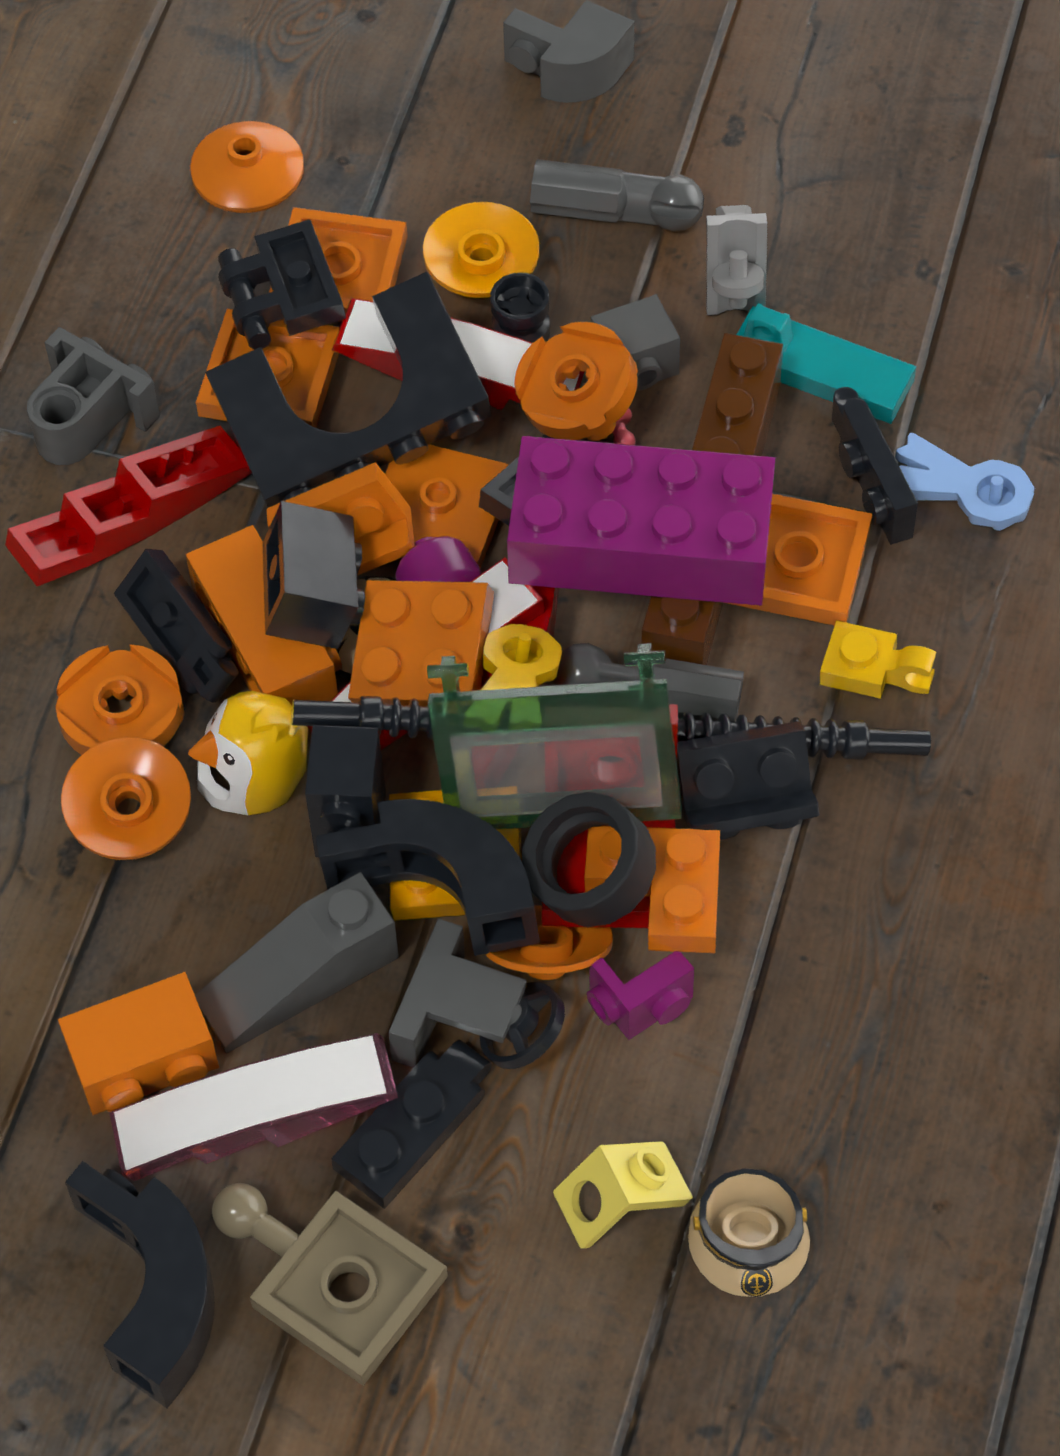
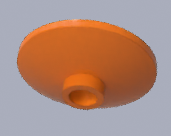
(247, 167)
(122, 771)
(559, 950)

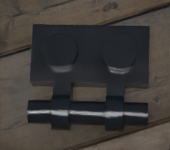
(299, 279)

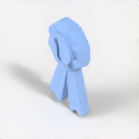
(988, 492)

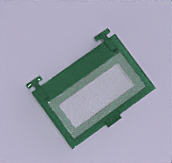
(530, 746)

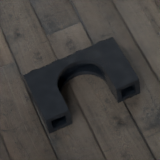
(436, 400)

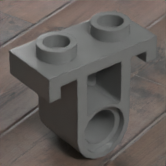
(85, 398)

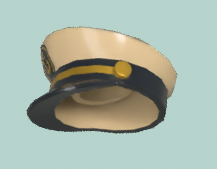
(749, 1233)

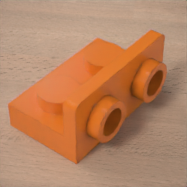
(378, 512)

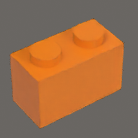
(139, 1044)

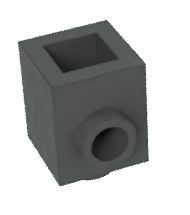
(647, 336)

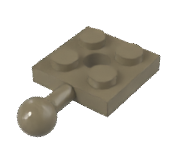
(335, 1242)

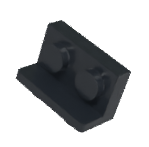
(746, 780)

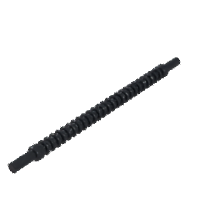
(851, 738)

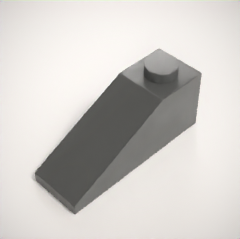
(301, 962)

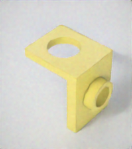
(628, 1180)

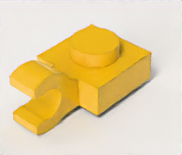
(867, 659)

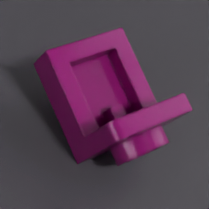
(650, 997)

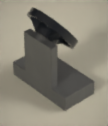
(473, 1000)

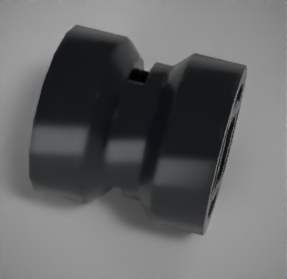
(521, 307)

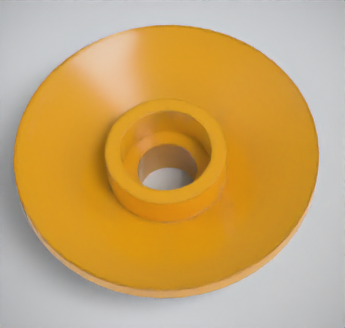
(474, 234)

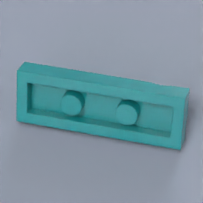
(825, 363)

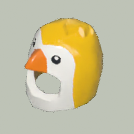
(254, 751)

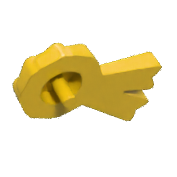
(520, 657)

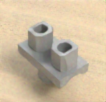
(735, 259)

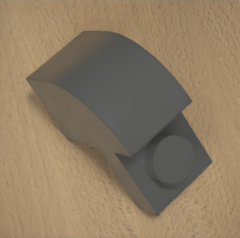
(574, 60)

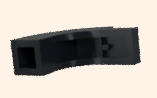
(445, 849)
(174, 1315)

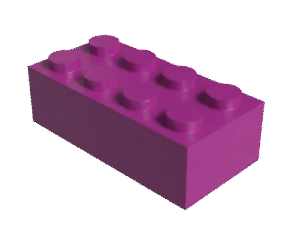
(640, 520)

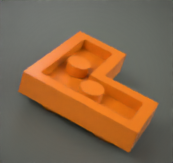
(682, 888)

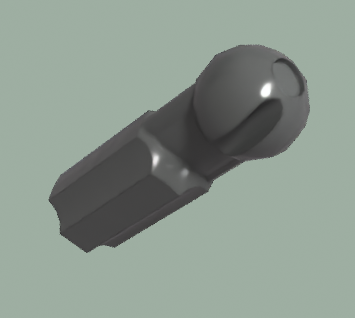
(615, 195)
(690, 685)

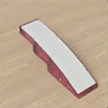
(253, 1103)

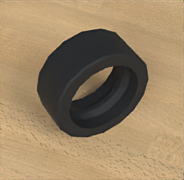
(622, 888)

